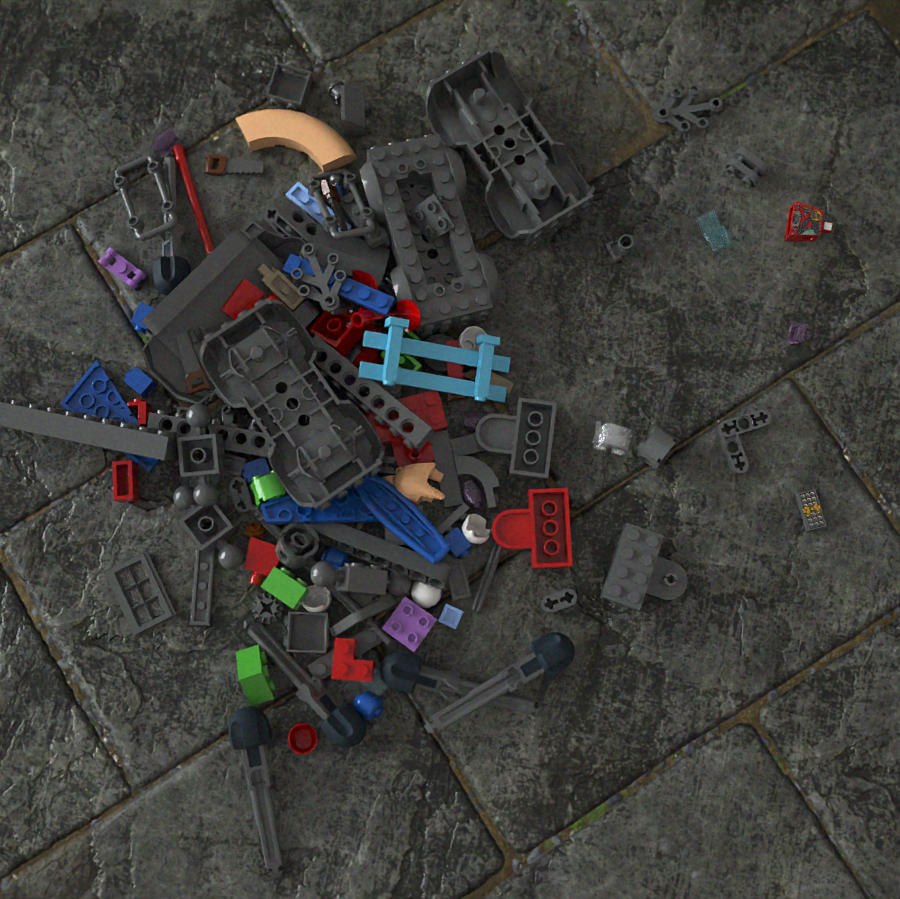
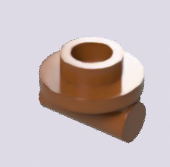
(254, 530)

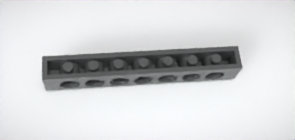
(297, 223)
(414, 439)
(232, 443)

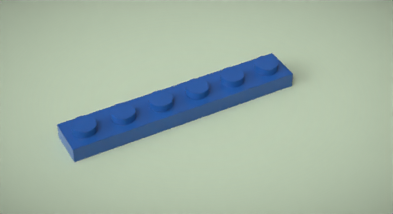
(350, 289)

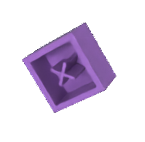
(409, 624)

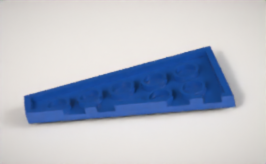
(98, 396)
(343, 510)

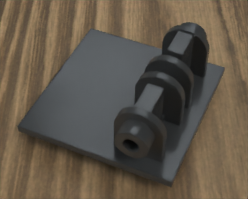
(432, 217)

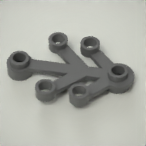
(685, 110)
(321, 279)

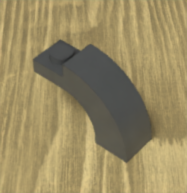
(477, 469)

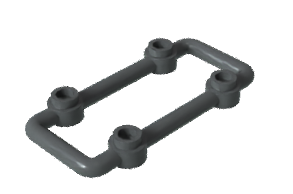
(168, 207)
(330, 223)

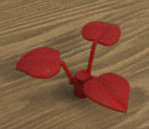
(364, 318)

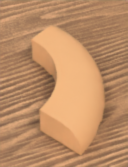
(297, 132)

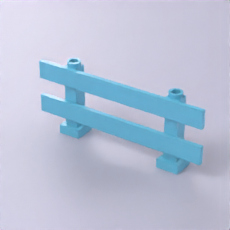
(395, 344)

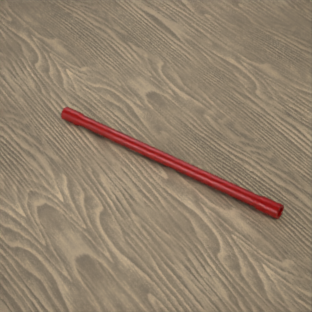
(181, 160)

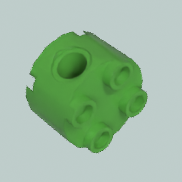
(267, 488)

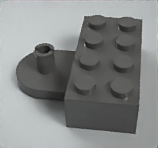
(523, 436)
(640, 570)

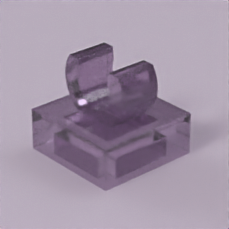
(798, 333)

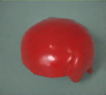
(302, 739)

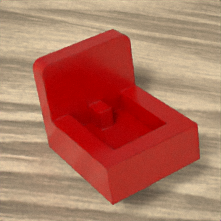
(367, 356)
(143, 410)

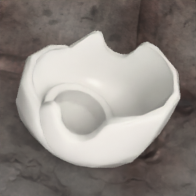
(468, 338)
(475, 529)
(424, 595)
(317, 599)

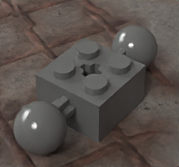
(189, 453)
(221, 529)
(359, 580)

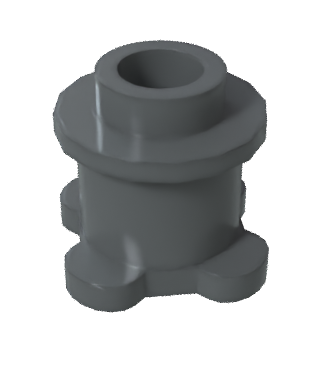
(335, 91)

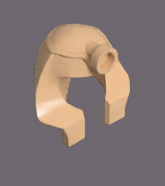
(413, 484)

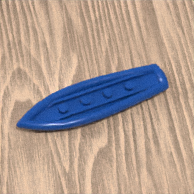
(403, 518)

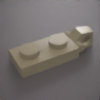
(281, 286)

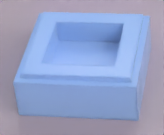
(450, 616)

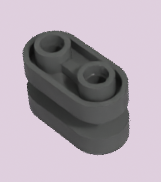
(746, 167)

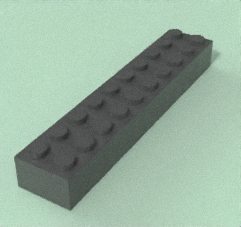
(88, 429)

